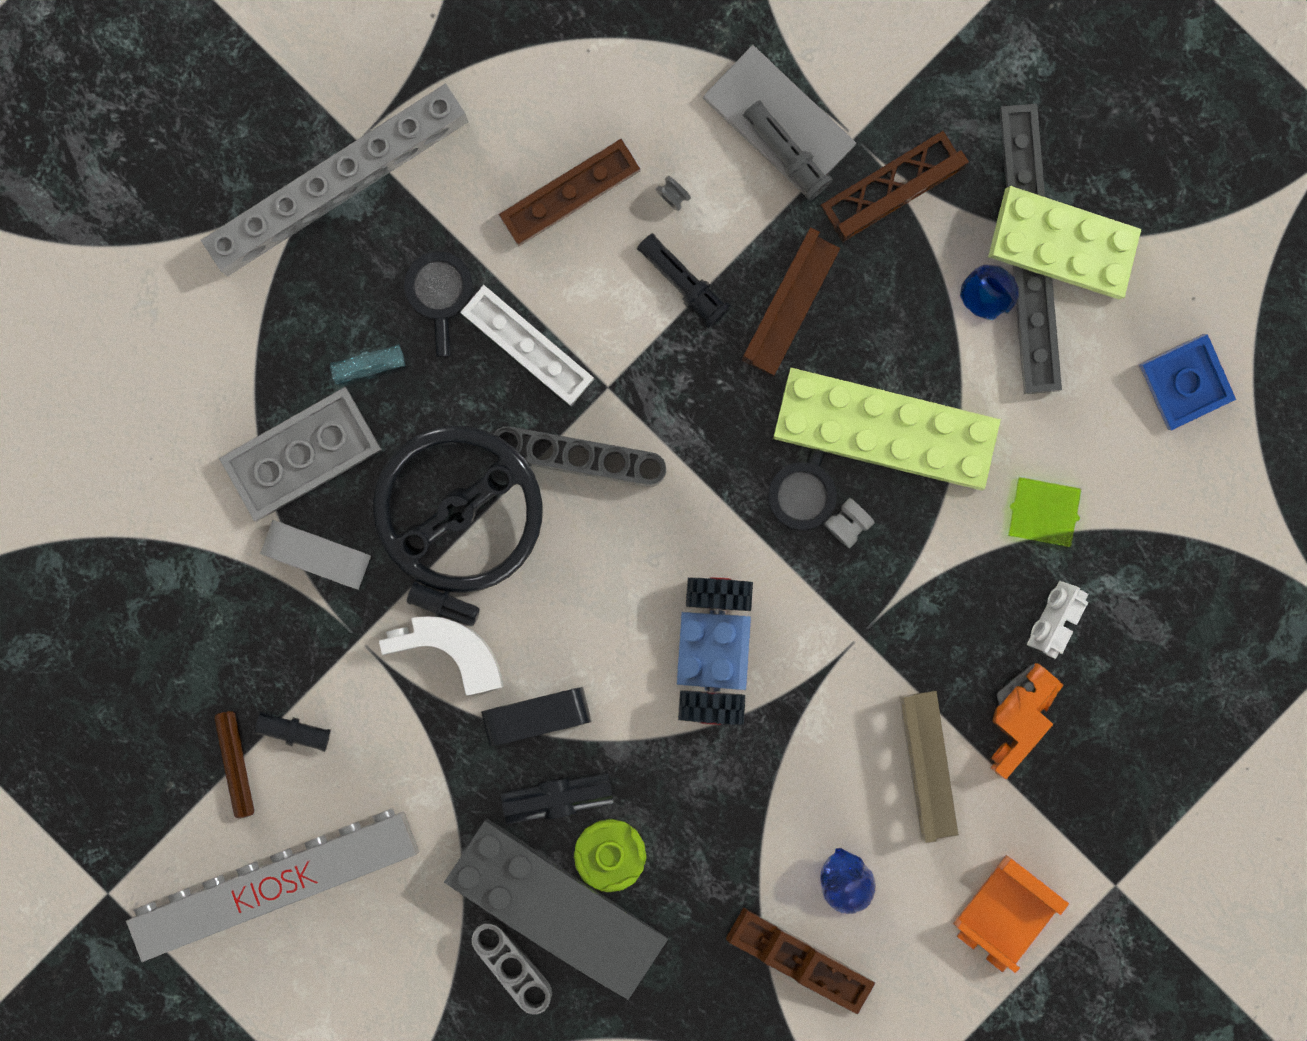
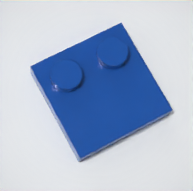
(1187, 382)

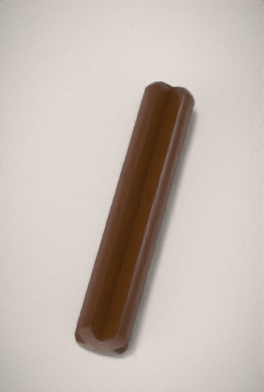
(234, 764)

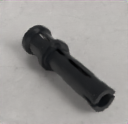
(695, 292)

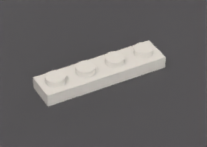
(527, 345)

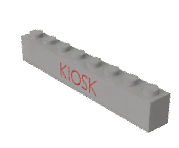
(273, 885)

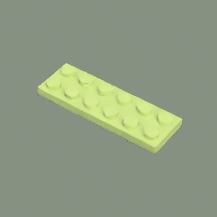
(887, 429)

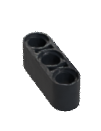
(536, 716)

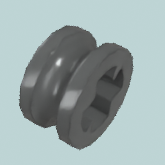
(673, 193)

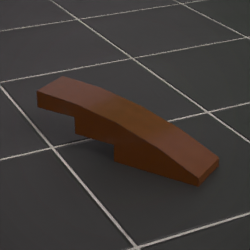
(800, 961)

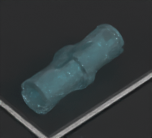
(367, 364)

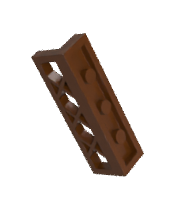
(902, 195)
(791, 303)

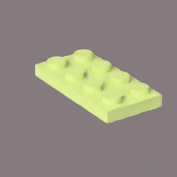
(1064, 242)

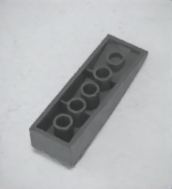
(555, 909)

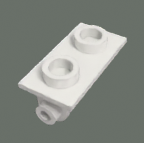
(1064, 604)

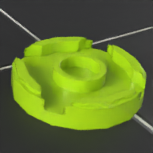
(610, 855)

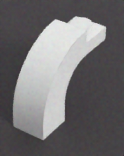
(472, 654)

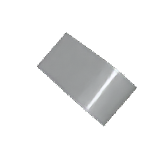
(315, 554)
(516, 984)

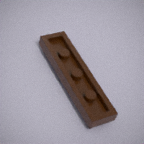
(569, 192)

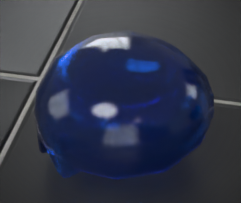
(989, 291)

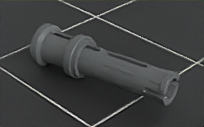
(797, 162)

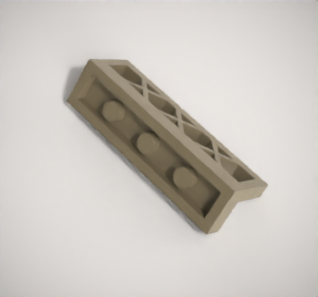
(928, 766)

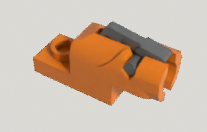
(1021, 715)

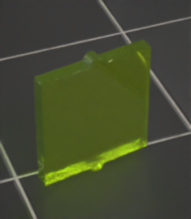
(1044, 512)

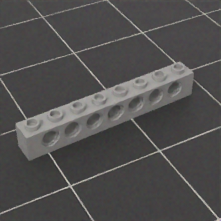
(335, 180)

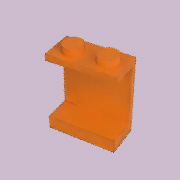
(1008, 914)

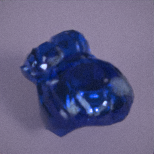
(847, 882)

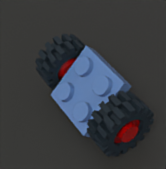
(714, 651)

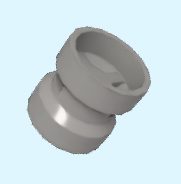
(843, 529)

